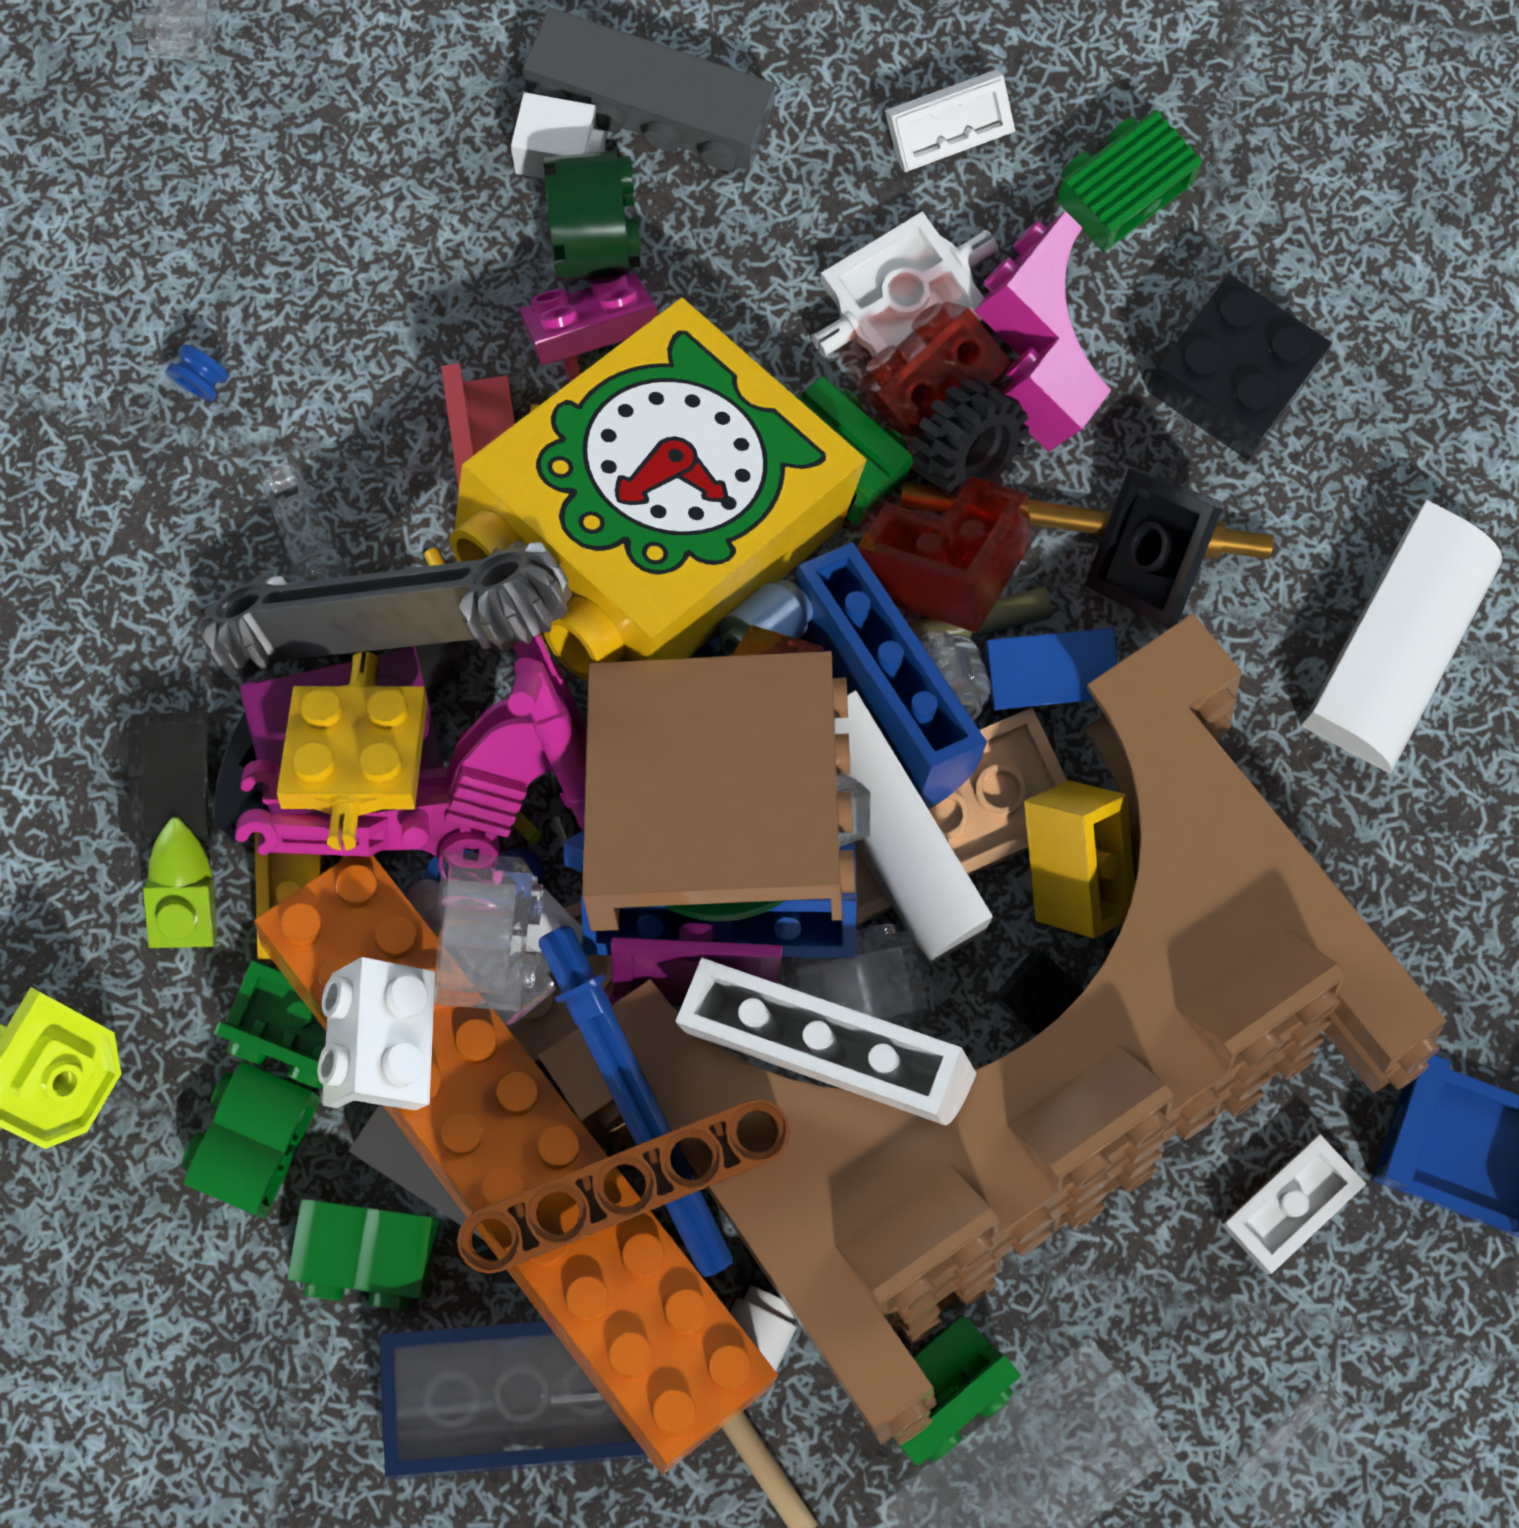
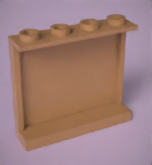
(715, 783)

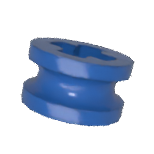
(197, 373)

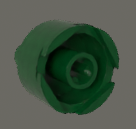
(587, 215)

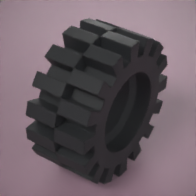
(970, 436)

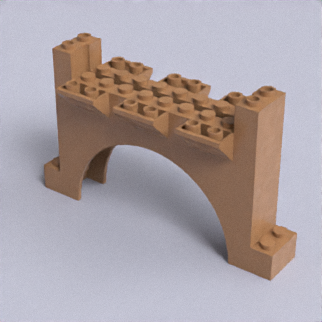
(1206, 996)

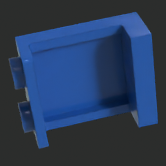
(1455, 1146)

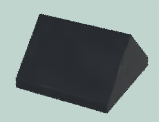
(1153, 546)

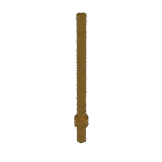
(1092, 521)

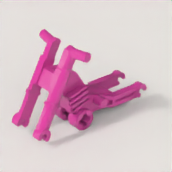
(470, 798)

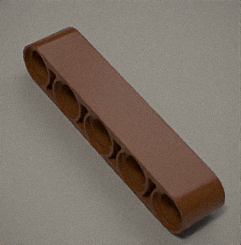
(587, 1188)

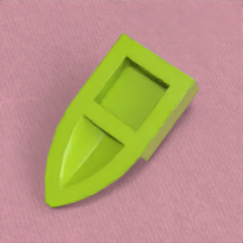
(179, 891)

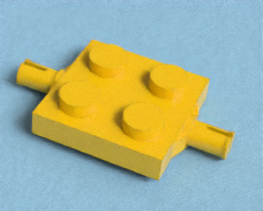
(352, 749)

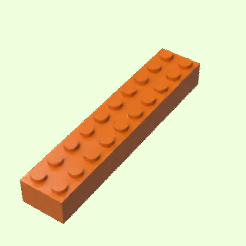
(496, 1127)

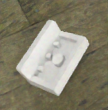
(378, 1035)

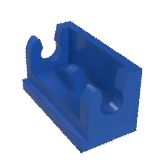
(1047, 667)

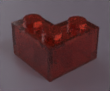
(952, 564)

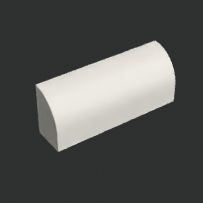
(1405, 637)
(909, 849)
(827, 1042)

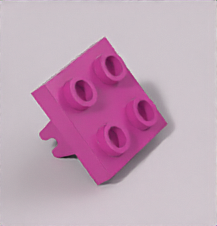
(586, 319)

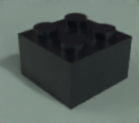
(1238, 366)

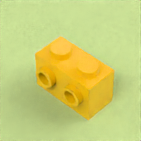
(1080, 857)

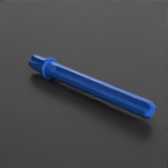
(629, 1088)

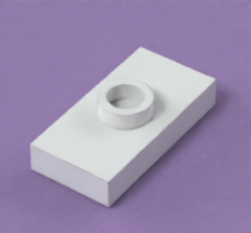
(950, 120)

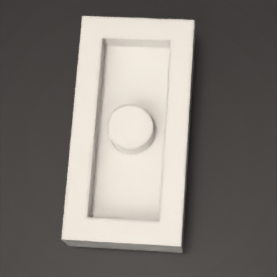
(1293, 1204)

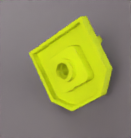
(54, 1071)

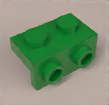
(274, 1023)
(966, 1381)

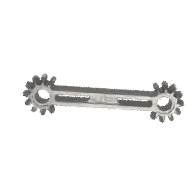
(486, 599)

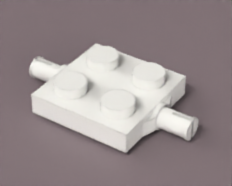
(895, 281)

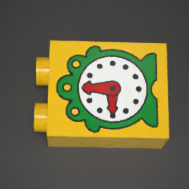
(661, 490)

